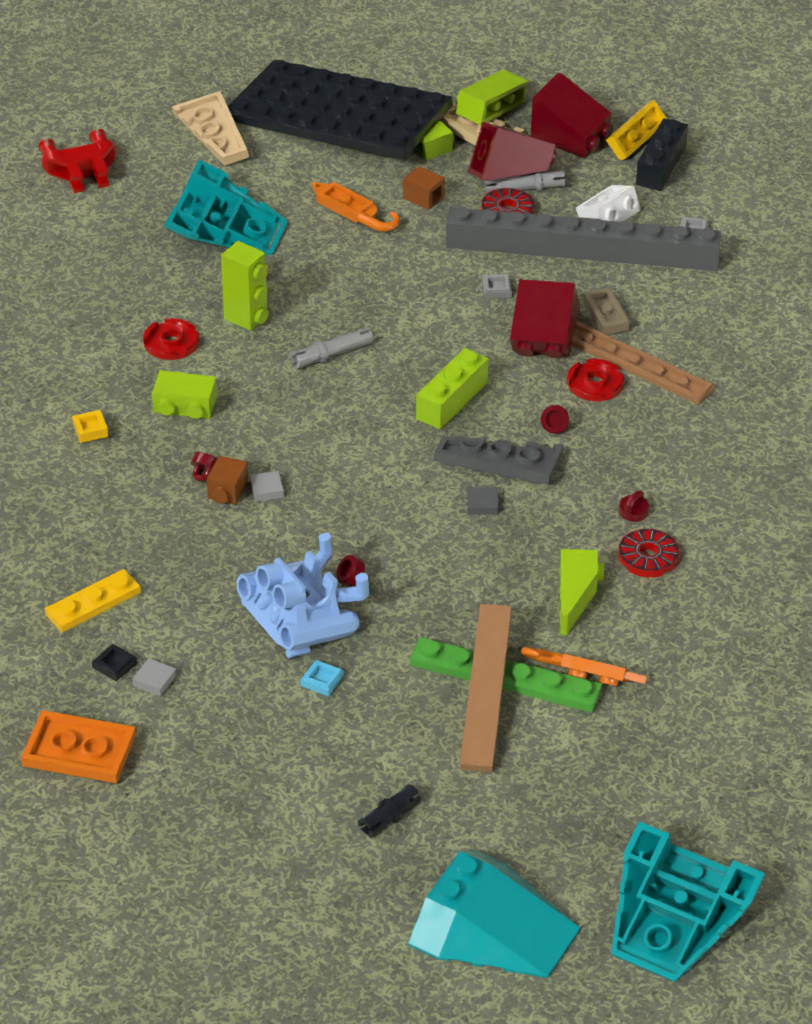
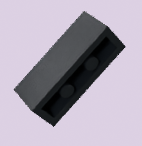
(661, 154)

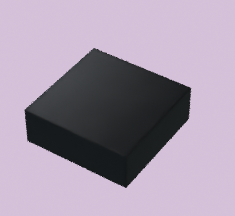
(114, 662)

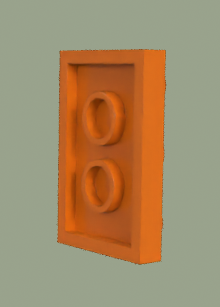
(79, 746)

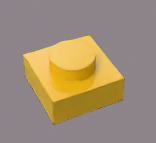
(90, 426)

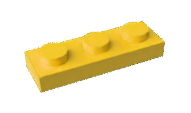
(636, 130)
(92, 600)

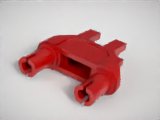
(80, 161)

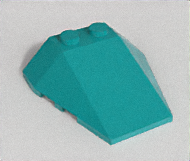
(221, 213)
(675, 903)
(491, 918)

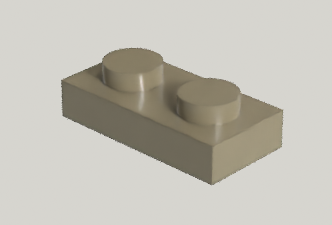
(606, 311)

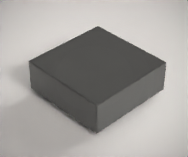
(483, 500)

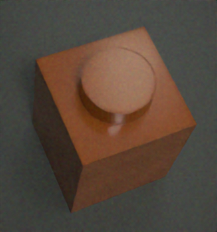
(423, 187)
(227, 480)

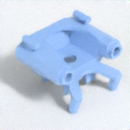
(279, 600)

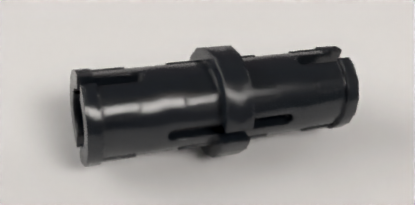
(389, 810)

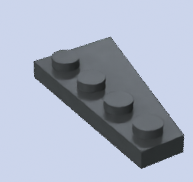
(500, 458)

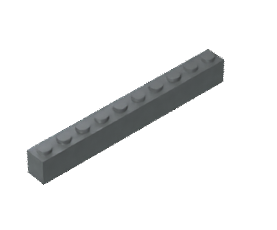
(583, 238)

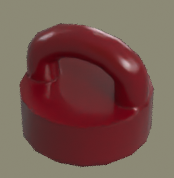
(554, 419)
(204, 462)
(634, 507)
(348, 569)

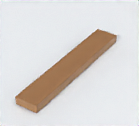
(641, 364)
(486, 688)

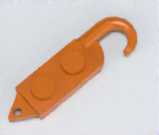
(352, 206)
(581, 667)

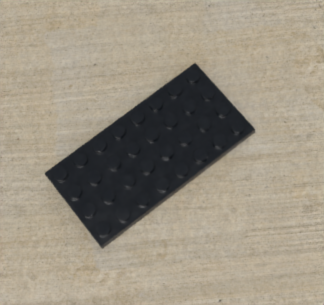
(339, 108)

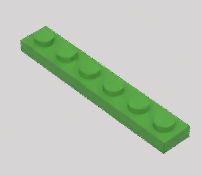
(517, 678)

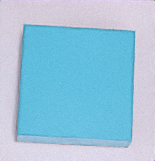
(322, 677)

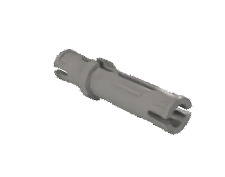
(528, 181)
(322, 351)

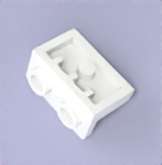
(611, 204)

